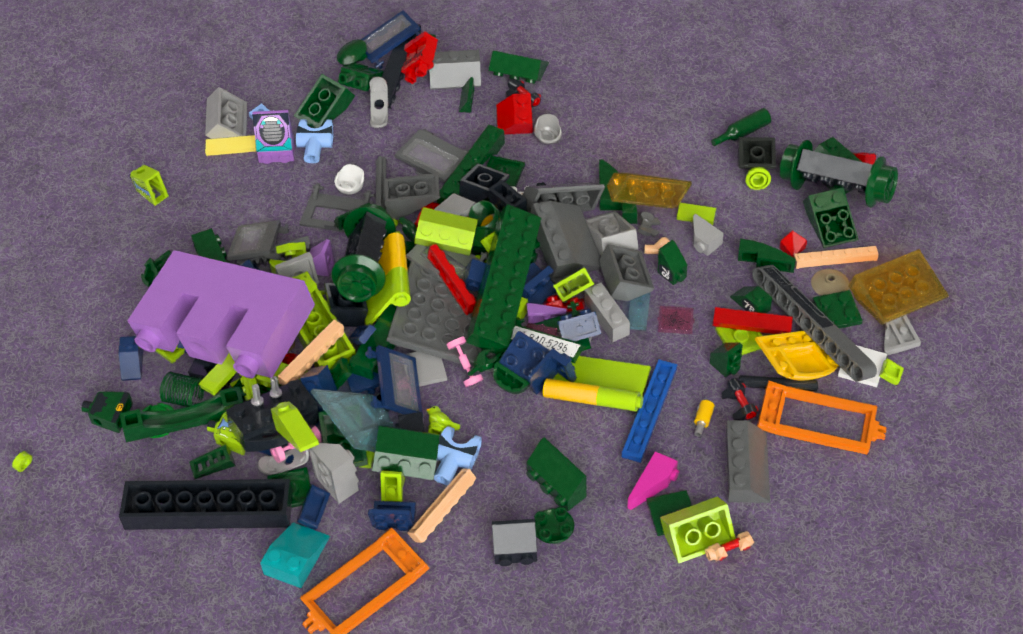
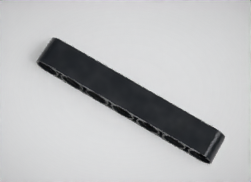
(393, 73)

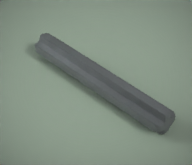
(381, 174)

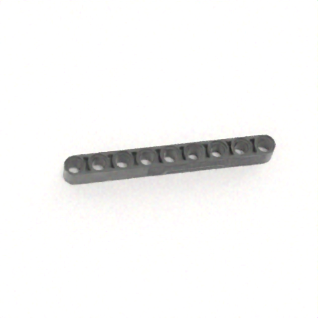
(815, 323)

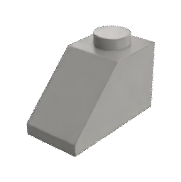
(705, 236)

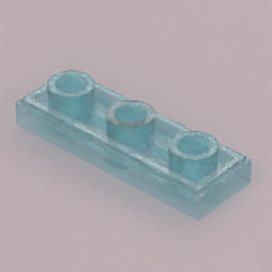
(639, 312)

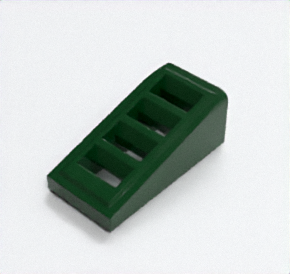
(214, 467)

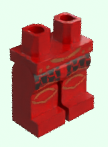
(419, 56)

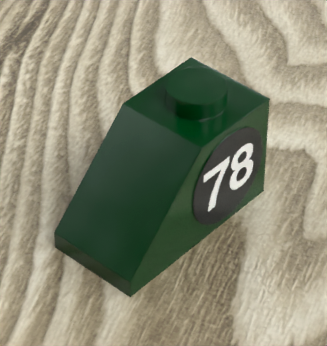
(672, 263)
(753, 299)

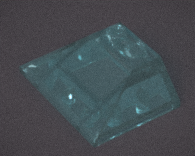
(354, 416)

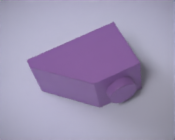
(323, 258)

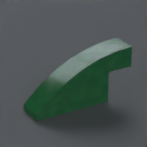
(629, 211)

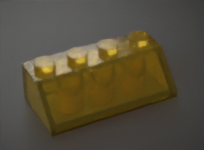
(647, 190)

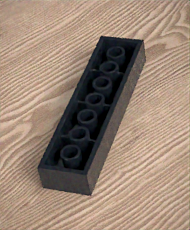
(206, 504)

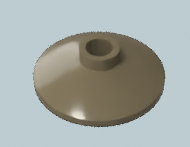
(823, 286)

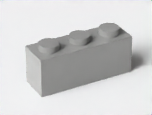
(608, 312)

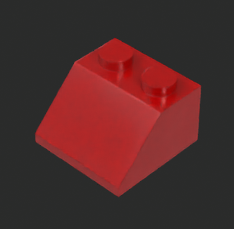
(515, 114)

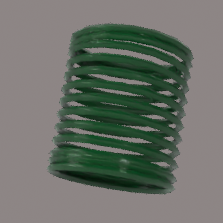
(481, 211)
(174, 386)

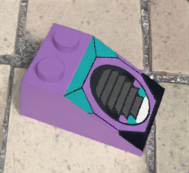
(273, 136)

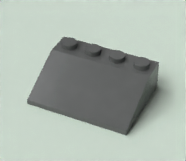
(565, 238)

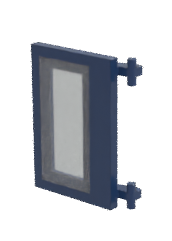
(389, 36)
(397, 381)

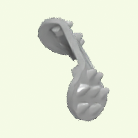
(379, 91)
(269, 466)

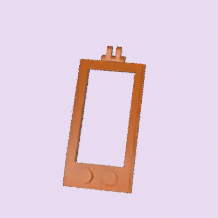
(772, 410)
(397, 550)

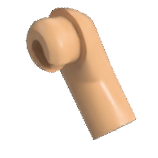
(654, 249)

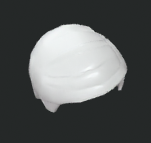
(349, 179)

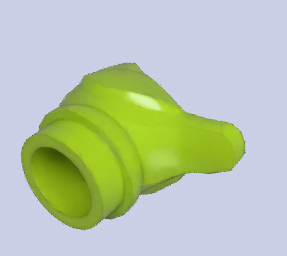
(439, 421)

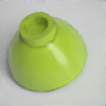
(758, 178)

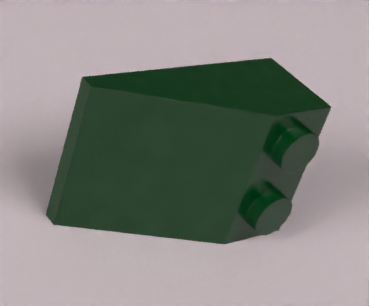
(324, 102)
(332, 435)

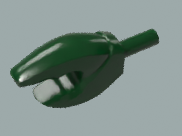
(408, 229)
(482, 363)

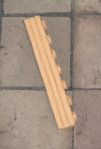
(836, 256)
(311, 353)
(442, 505)

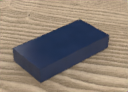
(313, 507)

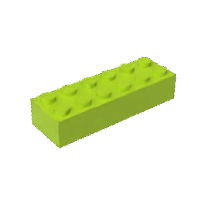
(316, 322)

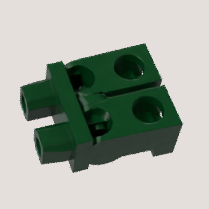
(358, 76)

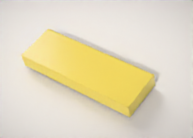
(230, 145)

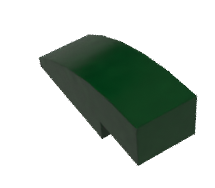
(765, 255)

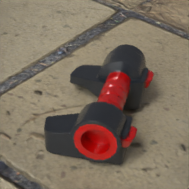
(518, 87)
(737, 391)

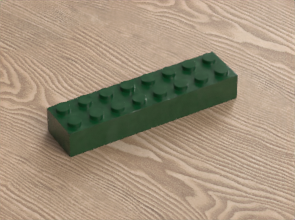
(503, 280)

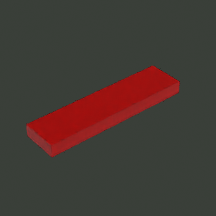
(752, 321)

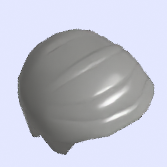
(547, 129)

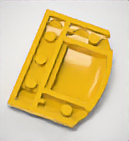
(796, 356)

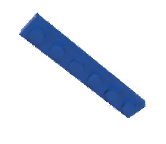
(650, 411)

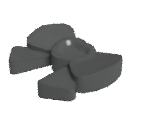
(647, 221)

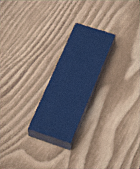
(361, 334)

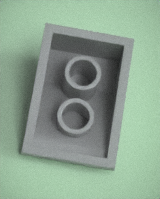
(612, 230)

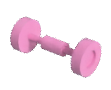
(464, 361)
(278, 452)

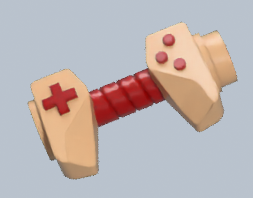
(718, 552)

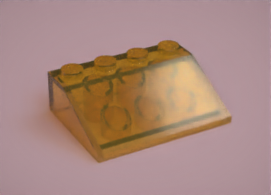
(897, 287)

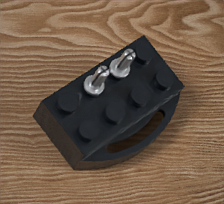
(253, 419)

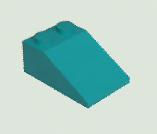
(294, 554)

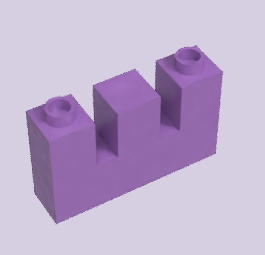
(222, 311)

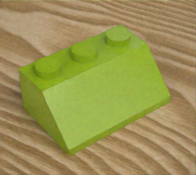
(446, 230)
(697, 528)

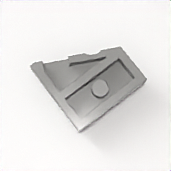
(900, 336)

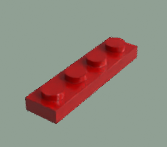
(453, 282)

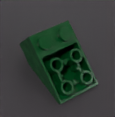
(831, 217)

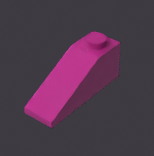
(655, 478)

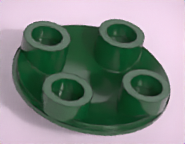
(352, 52)
(554, 525)

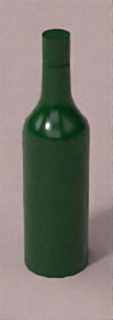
(744, 126)

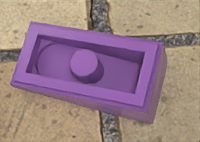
(538, 313)

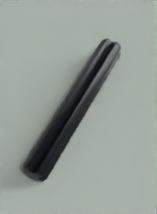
(761, 382)

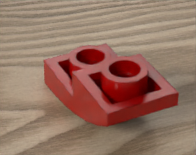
(556, 301)

